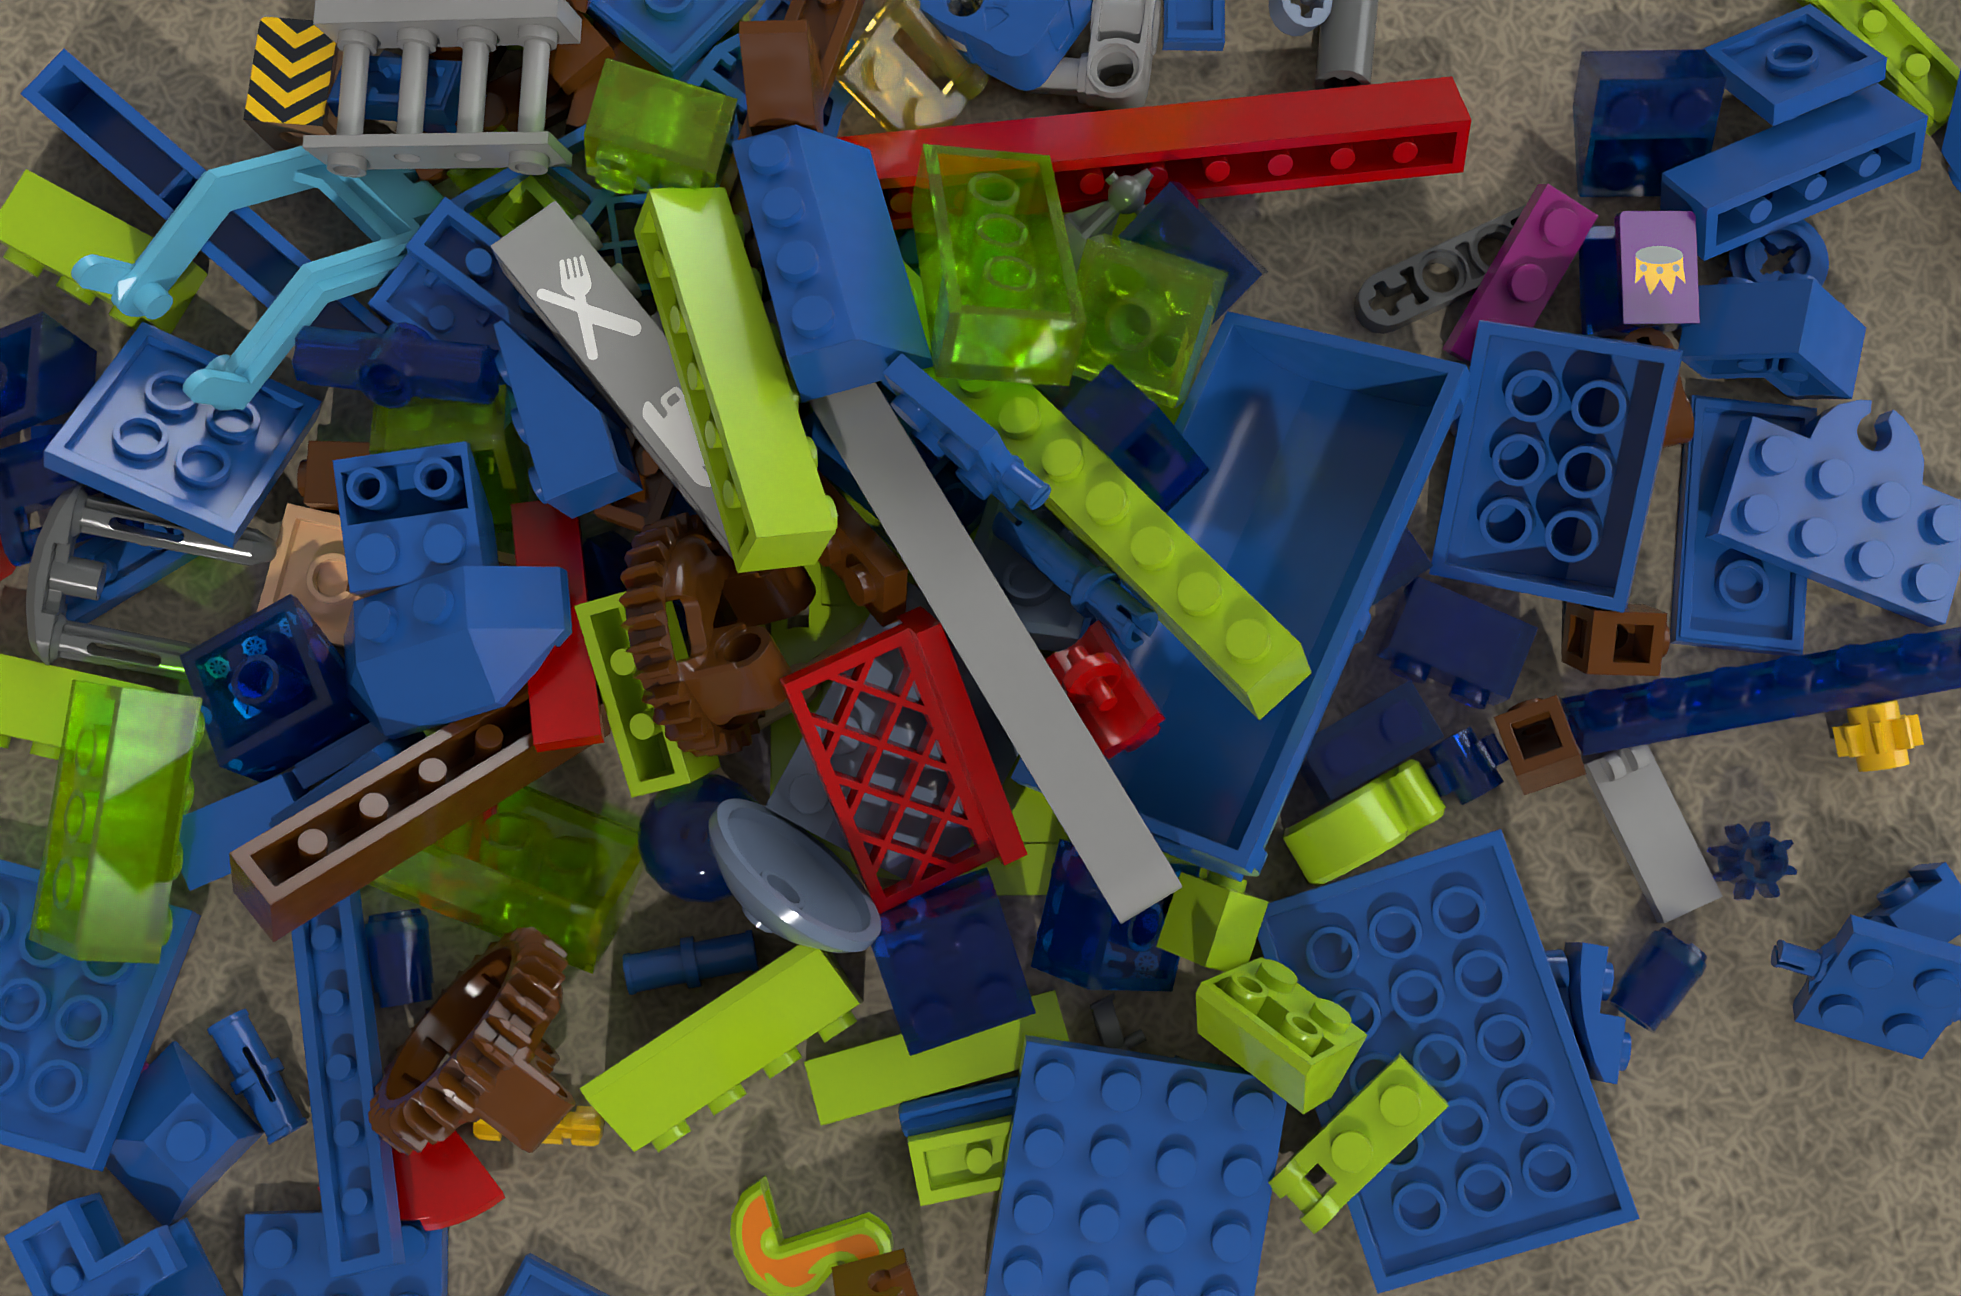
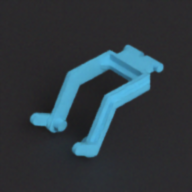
(381, 204)

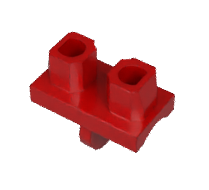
(1106, 692)

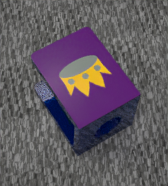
(1640, 274)

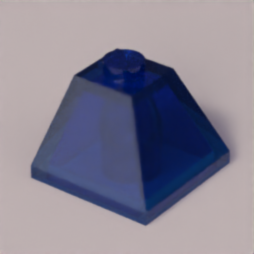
(41, 372)

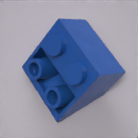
(412, 516)

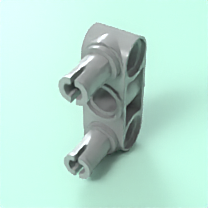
(1121, 41)

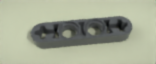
(1456, 253)

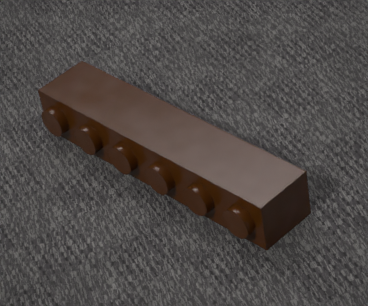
(389, 815)

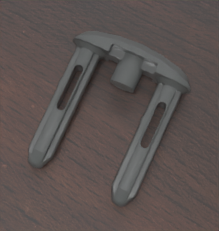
(58, 573)

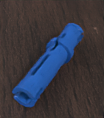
(1092, 588)

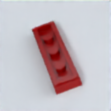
(564, 689)

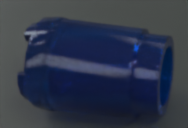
(400, 957)
(1658, 979)

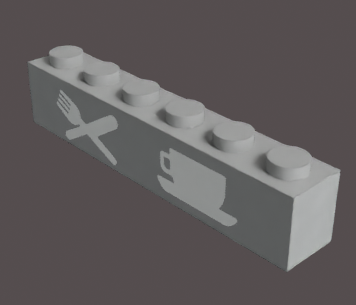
(611, 341)

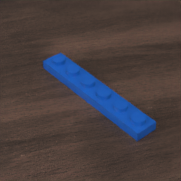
(342, 1075)

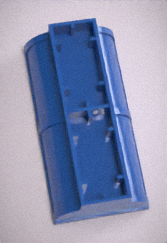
(1304, 504)

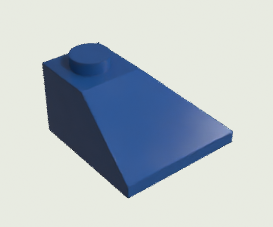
(178, 1136)

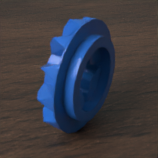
(1809, 254)

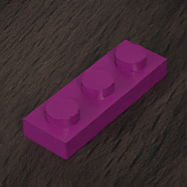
(1525, 267)

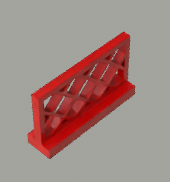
(949, 726)

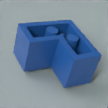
(1776, 332)

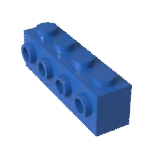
(1796, 168)

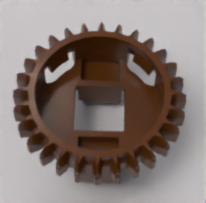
(734, 663)
(497, 1061)

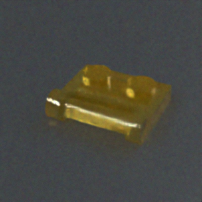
(894, 86)

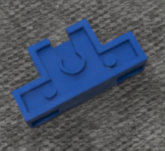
(83, 1254)

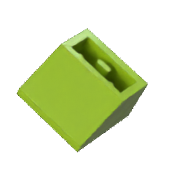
(1278, 1031)

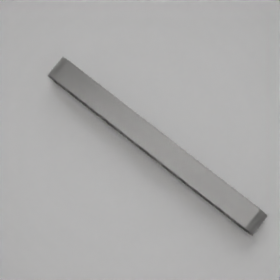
(996, 649)

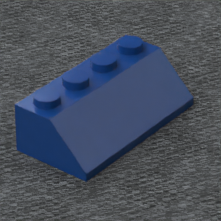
(829, 259)

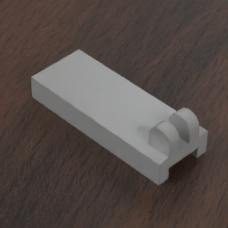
(1652, 832)

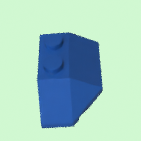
(452, 644)

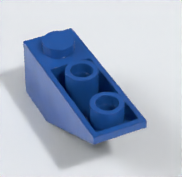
(575, 446)

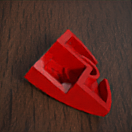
(443, 1184)

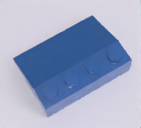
(1555, 463)

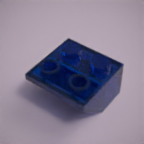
(1642, 117)

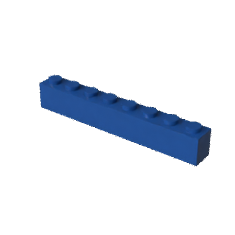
(163, 177)

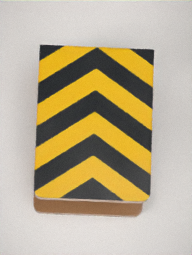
(291, 82)

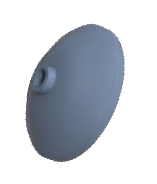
(790, 880)

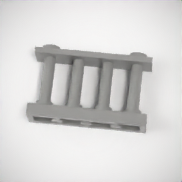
(417, 29)

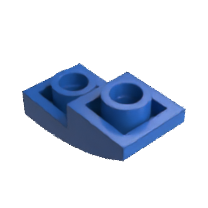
(1599, 1036)

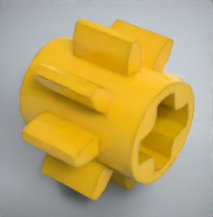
(1878, 736)

